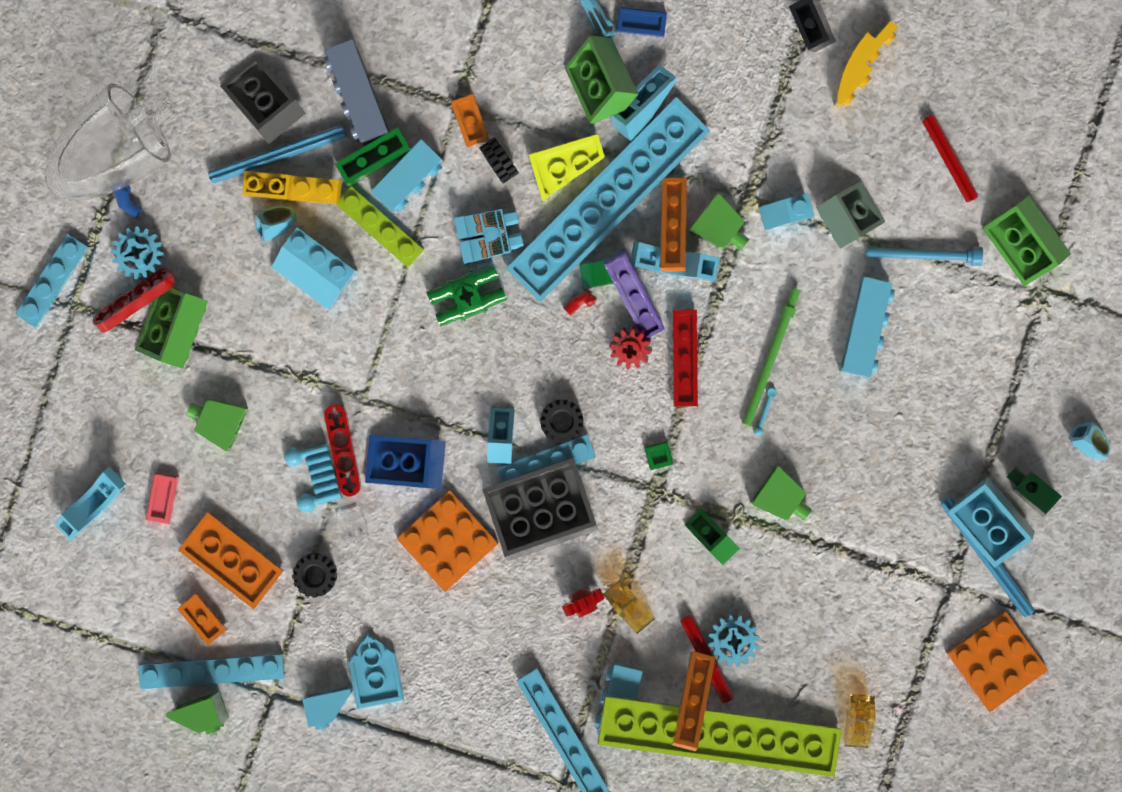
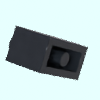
(812, 24)

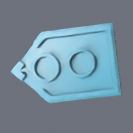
(375, 674)

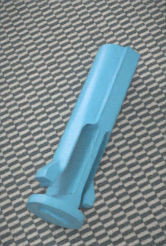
(591, 5)

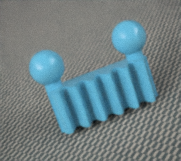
(322, 475)

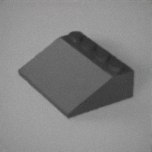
(540, 509)

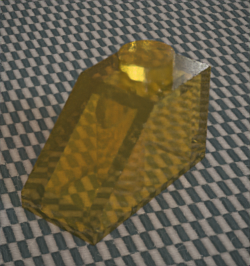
(628, 606)
(859, 720)

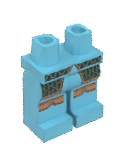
(495, 235)

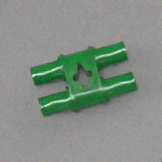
(454, 289)

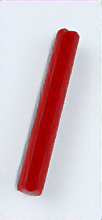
(950, 158)
(701, 647)

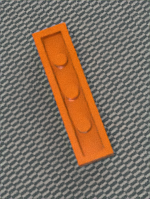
(673, 224)
(693, 701)

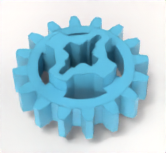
(133, 243)
(722, 642)

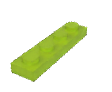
(380, 227)

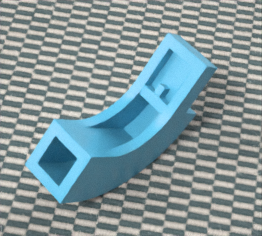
(698, 265)
(91, 504)

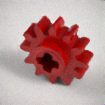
(622, 350)
(583, 602)

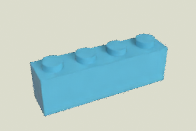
(866, 327)

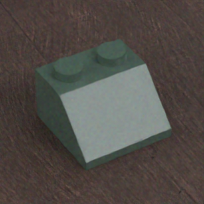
(850, 214)

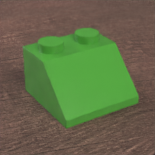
(201, 714)

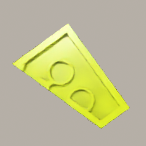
(564, 162)

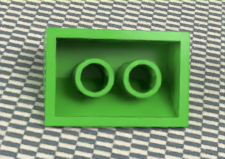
(600, 79)
(1026, 241)
(171, 327)

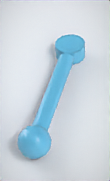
(758, 431)

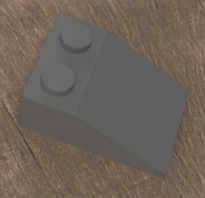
(262, 99)

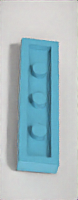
(52, 280)
(579, 449)

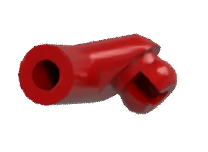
(579, 299)

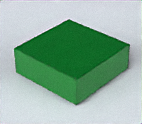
(658, 455)

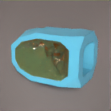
(274, 221)
(1090, 441)

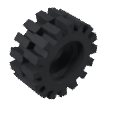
(498, 160)
(561, 406)
(328, 569)

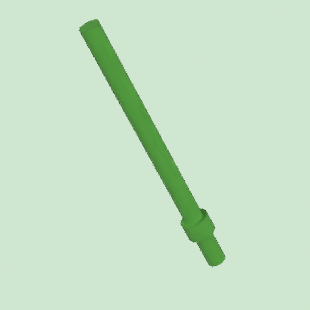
(787, 312)

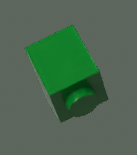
(595, 275)
(712, 536)

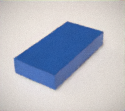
(641, 22)

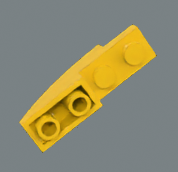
(856, 70)
(291, 188)

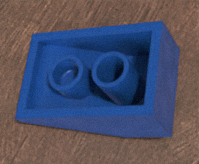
(405, 461)

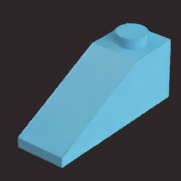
(650, 96)

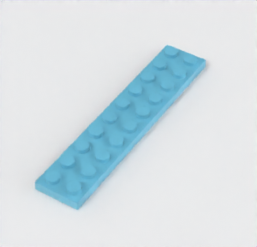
(608, 199)

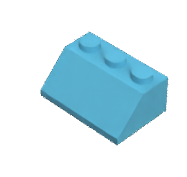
(313, 268)
(991, 522)

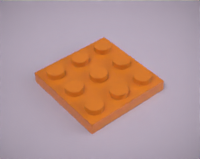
(447, 540)
(997, 661)

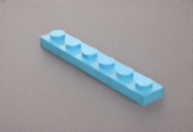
(211, 671)
(561, 732)

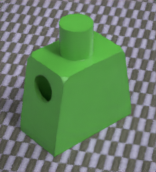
(720, 225)
(218, 422)
(781, 496)

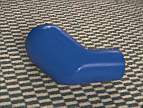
(124, 202)

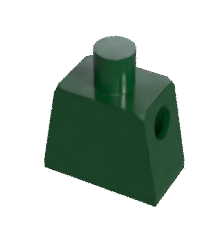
(1044, 496)

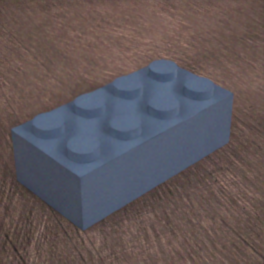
(356, 88)

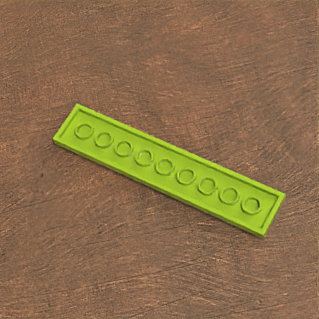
(723, 737)

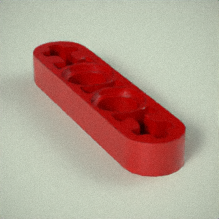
(134, 299)
(346, 449)

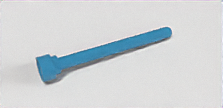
(972, 256)

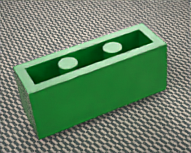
(373, 157)

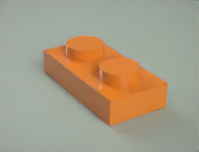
(470, 121)
(202, 619)

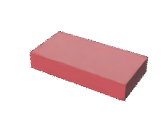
(162, 498)

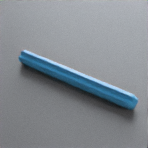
(277, 154)
(998, 572)

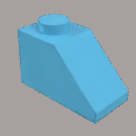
(786, 211)
(500, 435)
(324, 706)

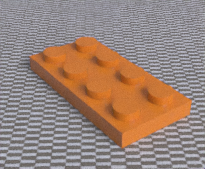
(231, 560)

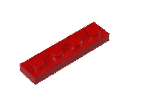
(685, 358)

